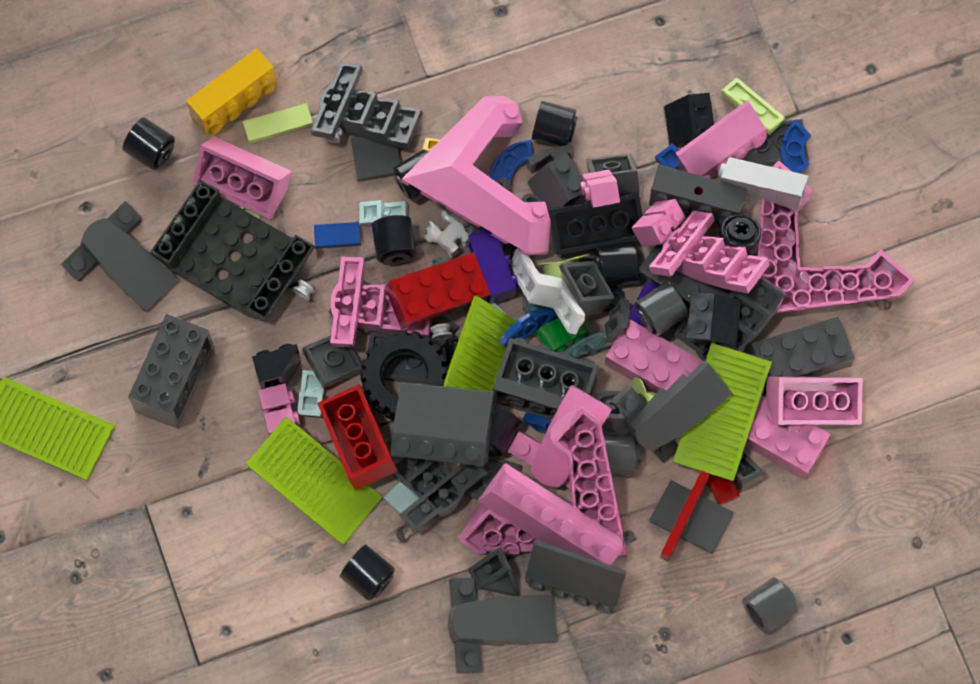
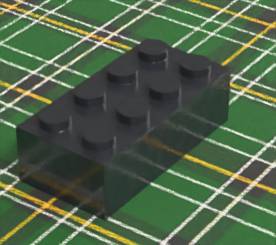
(584, 227)

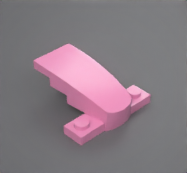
(708, 257)
(363, 307)
(547, 460)

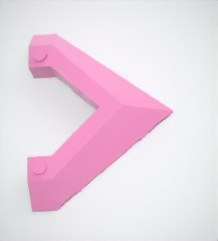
(451, 179)
(820, 286)
(592, 489)

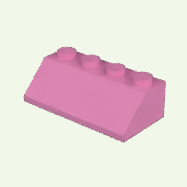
(727, 138)
(242, 176)
(815, 400)

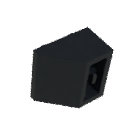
(277, 366)

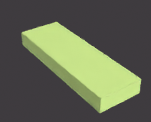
(738, 93)
(278, 123)

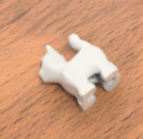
(449, 237)

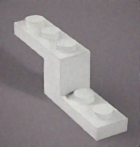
(547, 291)

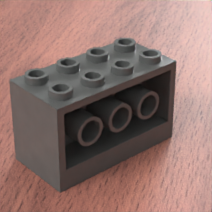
(171, 371)
(538, 378)

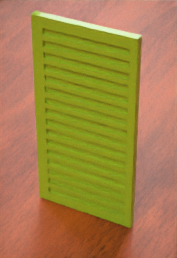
(478, 348)
(51, 429)
(720, 438)
(312, 480)

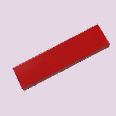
(684, 516)

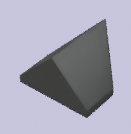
(494, 574)

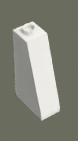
(765, 182)

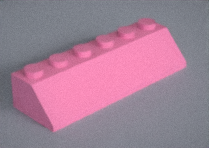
(549, 517)

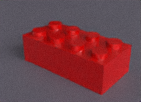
(436, 290)
(357, 437)

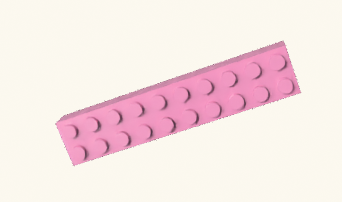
(662, 363)

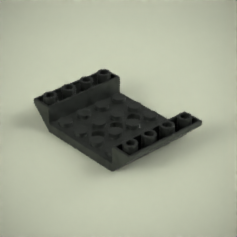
(209, 231)

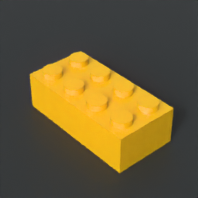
(232, 92)

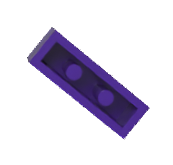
(493, 265)

